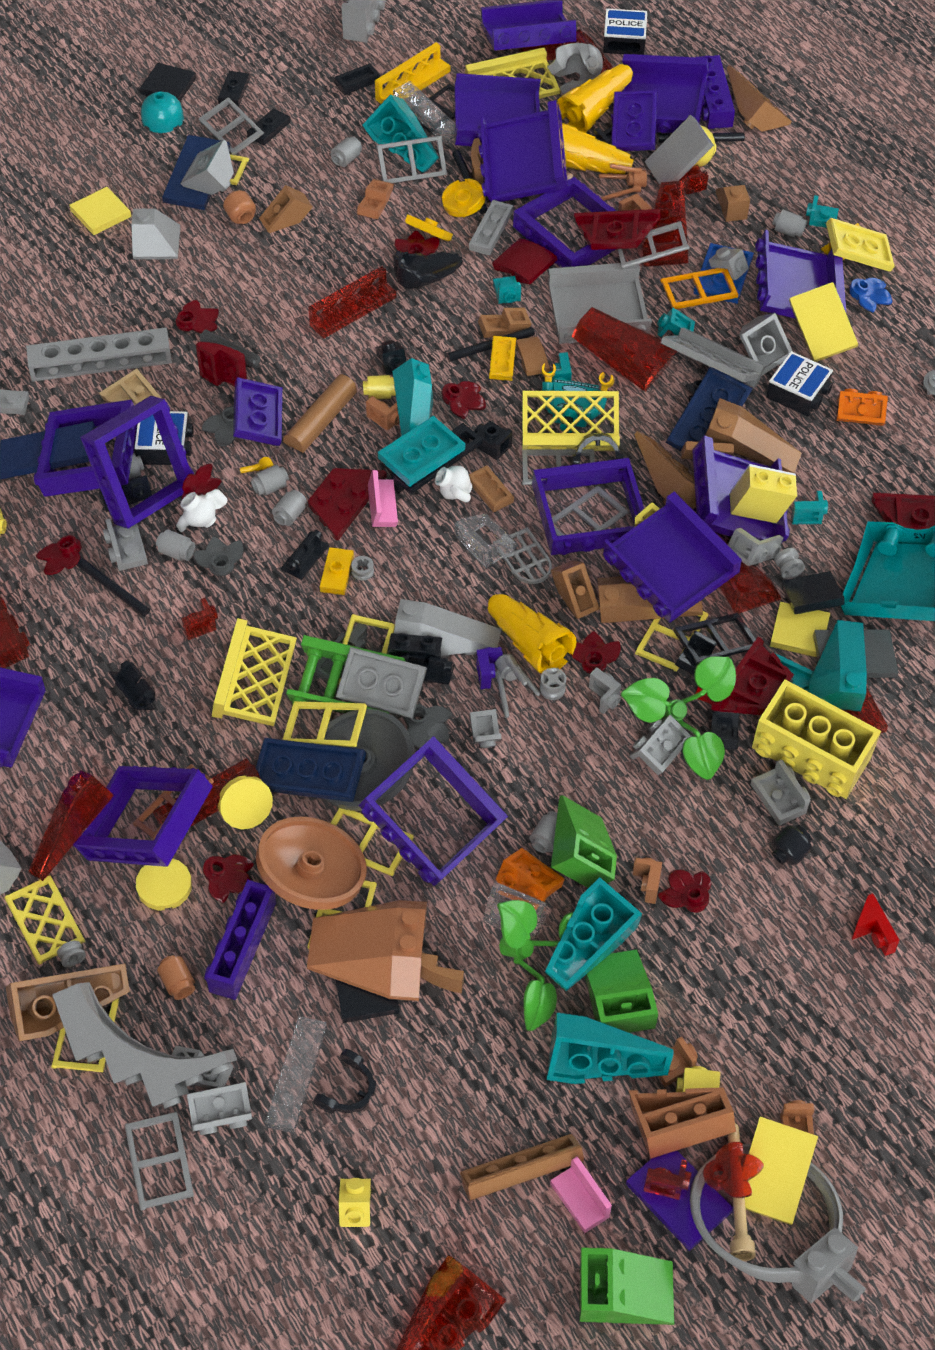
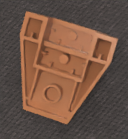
(372, 948)

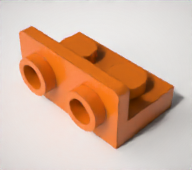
(862, 407)
(529, 875)

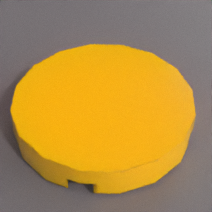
(463, 198)

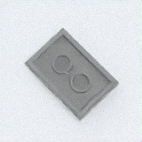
(679, 152)
(381, 682)

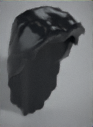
(421, 270)

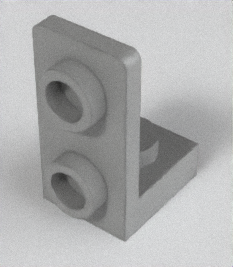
(751, 549)

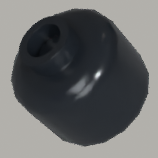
(791, 845)

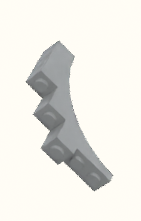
(97, 1036)

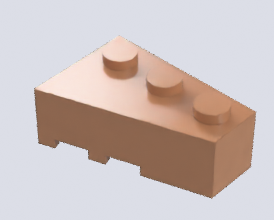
(681, 1118)

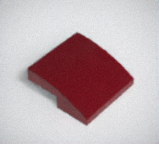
(525, 261)
(220, 363)

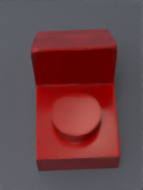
(875, 922)

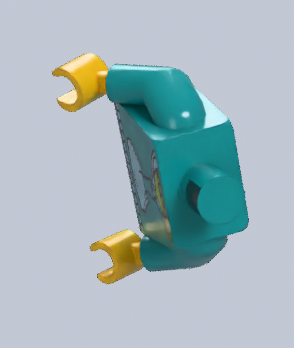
(581, 403)

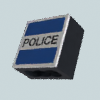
(625, 31)
(800, 384)
(150, 444)

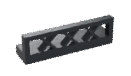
(464, 434)

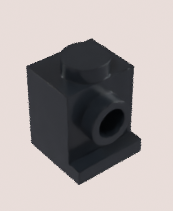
(495, 439)

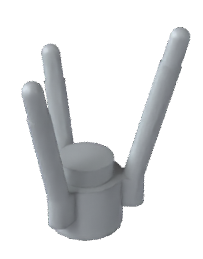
(511, 670)

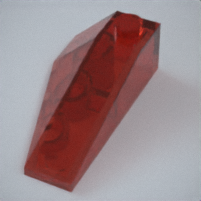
(749, 588)
(73, 814)
(451, 1309)

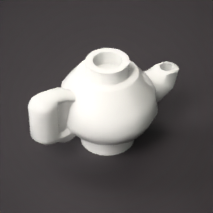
(454, 483)
(200, 509)

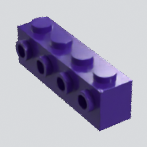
(717, 104)
(240, 940)

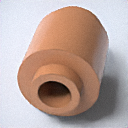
(176, 977)

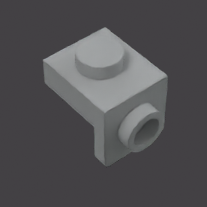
(730, 259)
(606, 687)
(485, 728)

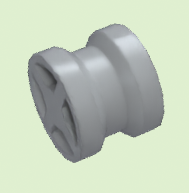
(789, 563)
(551, 677)

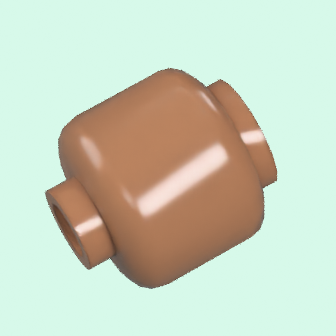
(239, 207)

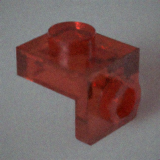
(695, 180)

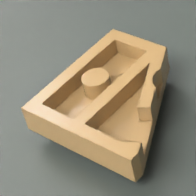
(131, 386)

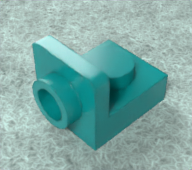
(820, 214)
(507, 289)
(674, 322)
(563, 368)
(810, 511)

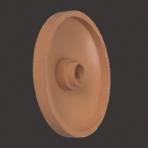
(311, 863)

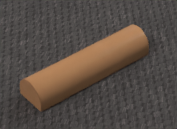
(320, 413)
(520, 1166)

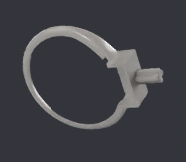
(818, 1267)

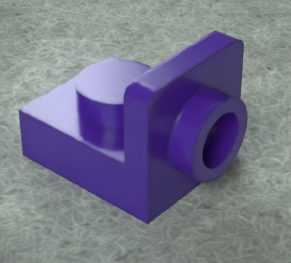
(486, 665)

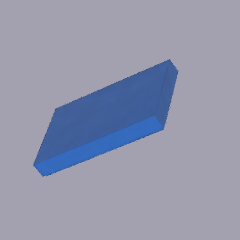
(716, 283)

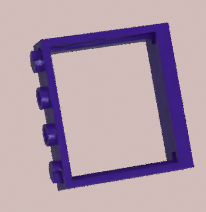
(525, 223)
(106, 475)
(578, 476)
(83, 478)
(461, 782)
(96, 844)

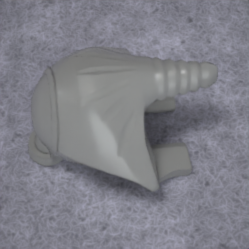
(583, 60)

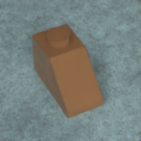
(734, 202)
(285, 210)
(575, 588)

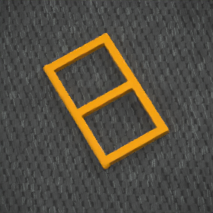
(704, 299)

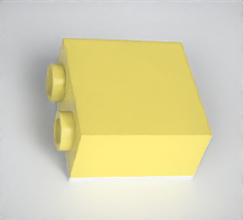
(763, 493)

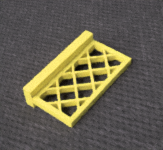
(517, 63)
(568, 440)
(232, 674)

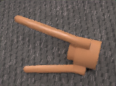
(635, 178)

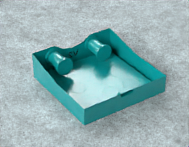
(898, 575)

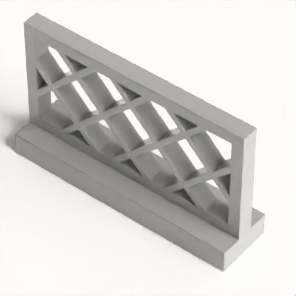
(716, 356)

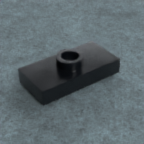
(356, 79)
(234, 87)
(271, 125)

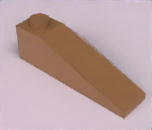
(754, 105)
(750, 436)
(666, 472)
(622, 603)
(34, 1007)

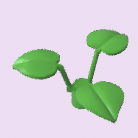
(650, 703)
(517, 923)

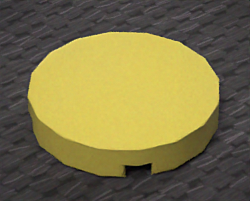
(245, 802)
(164, 886)

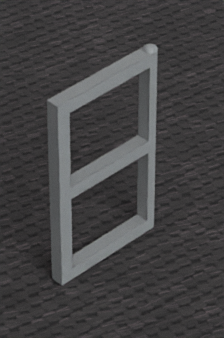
(218, 135)
(411, 157)
(678, 225)
(550, 452)
(574, 507)
(136, 1165)

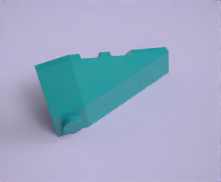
(396, 123)
(413, 394)
(842, 670)
(593, 932)
(592, 1049)

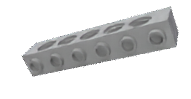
(98, 354)

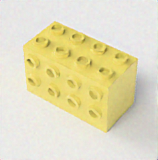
(815, 739)

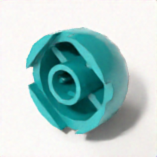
(161, 112)

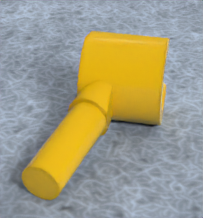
(264, 463)

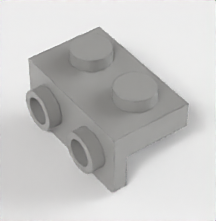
(781, 793)
(219, 1107)

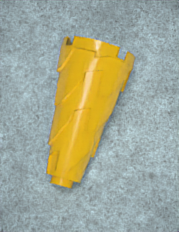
(591, 99)
(587, 153)
(532, 633)

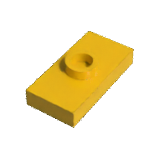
(428, 226)
(502, 358)
(336, 571)

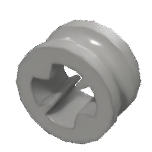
(362, 574)
(71, 953)

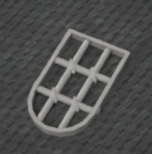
(535, 562)

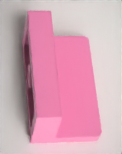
(382, 501)
(582, 1196)

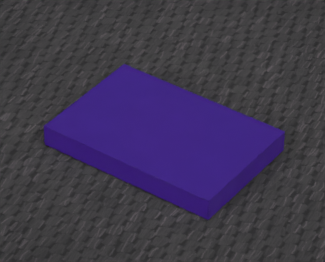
(635, 120)
(257, 412)
(677, 1213)

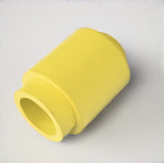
(379, 387)

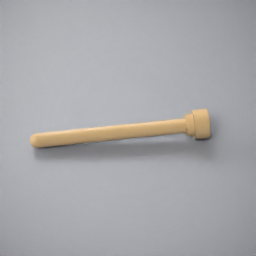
(741, 1244)

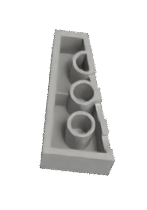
(360, 18)

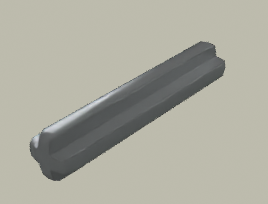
(251, 358)

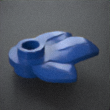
(870, 293)

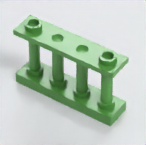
(338, 653)

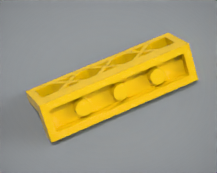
(421, 77)

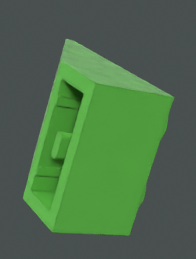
(582, 845)
(622, 993)
(625, 1288)

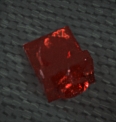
(200, 622)
(664, 1183)

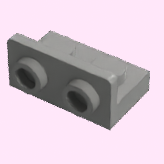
(126, 546)
(660, 744)

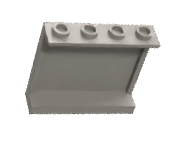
(596, 286)

